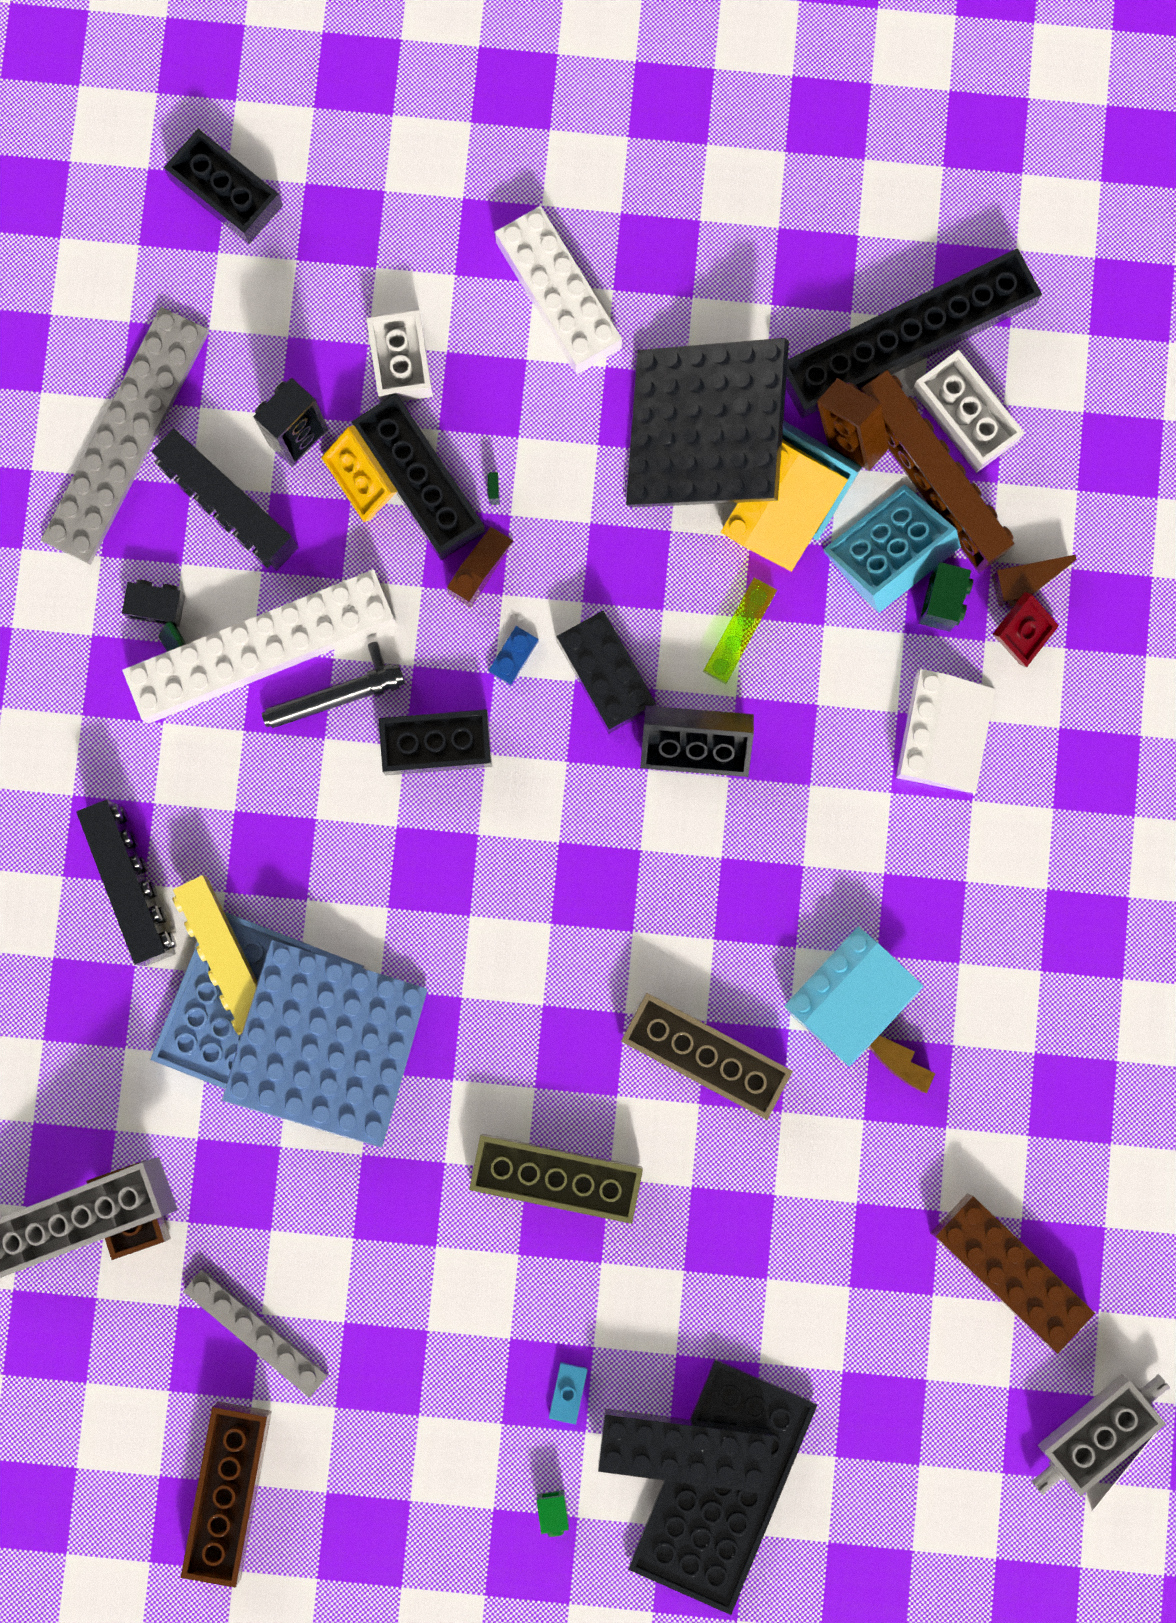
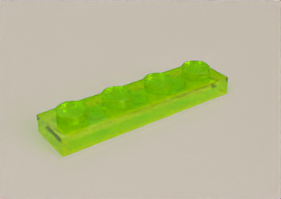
(740, 630)

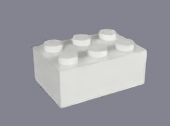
(399, 356)

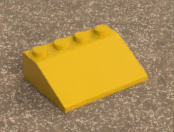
(786, 526)

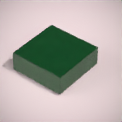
(493, 488)

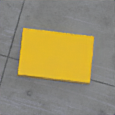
(359, 473)

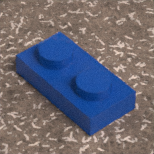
(513, 655)

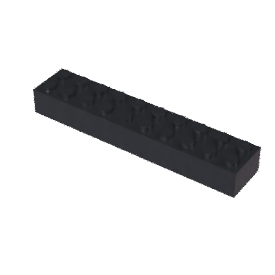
(914, 330)

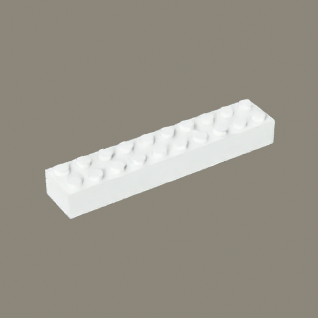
(259, 647)

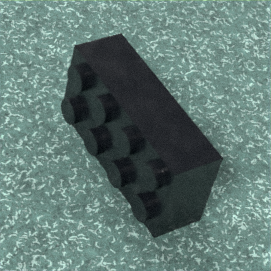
(223, 186)
(290, 421)
(605, 671)
(697, 741)
(435, 742)

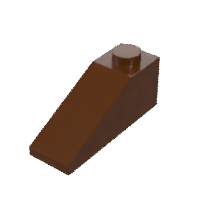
(479, 567)
(1029, 578)

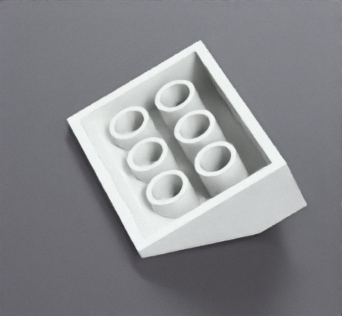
(945, 731)

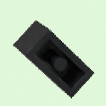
(153, 603)

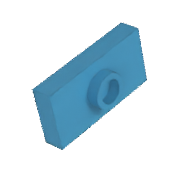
(568, 1393)

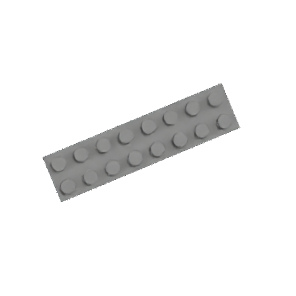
(84, 1216)

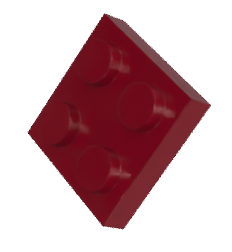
(1025, 629)

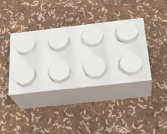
(967, 411)

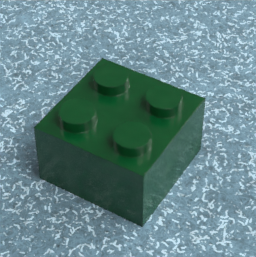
(945, 597)

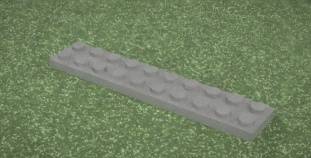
(125, 435)

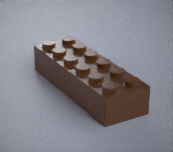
(1012, 1273)
(226, 1494)

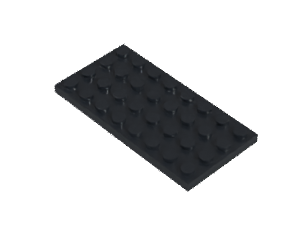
(706, 1535)

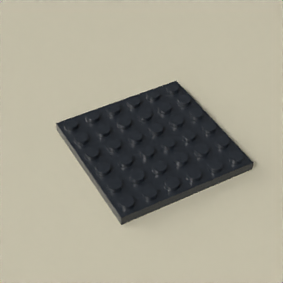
(708, 424)

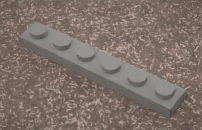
(255, 1333)

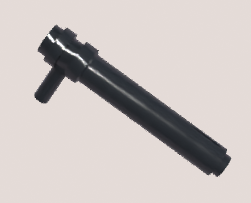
(373, 683)

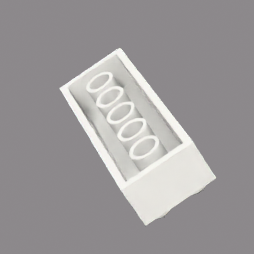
(558, 290)

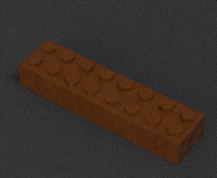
(938, 476)

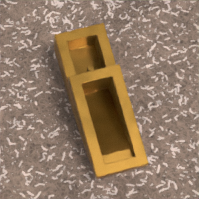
(898, 1062)

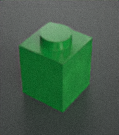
(553, 1513)

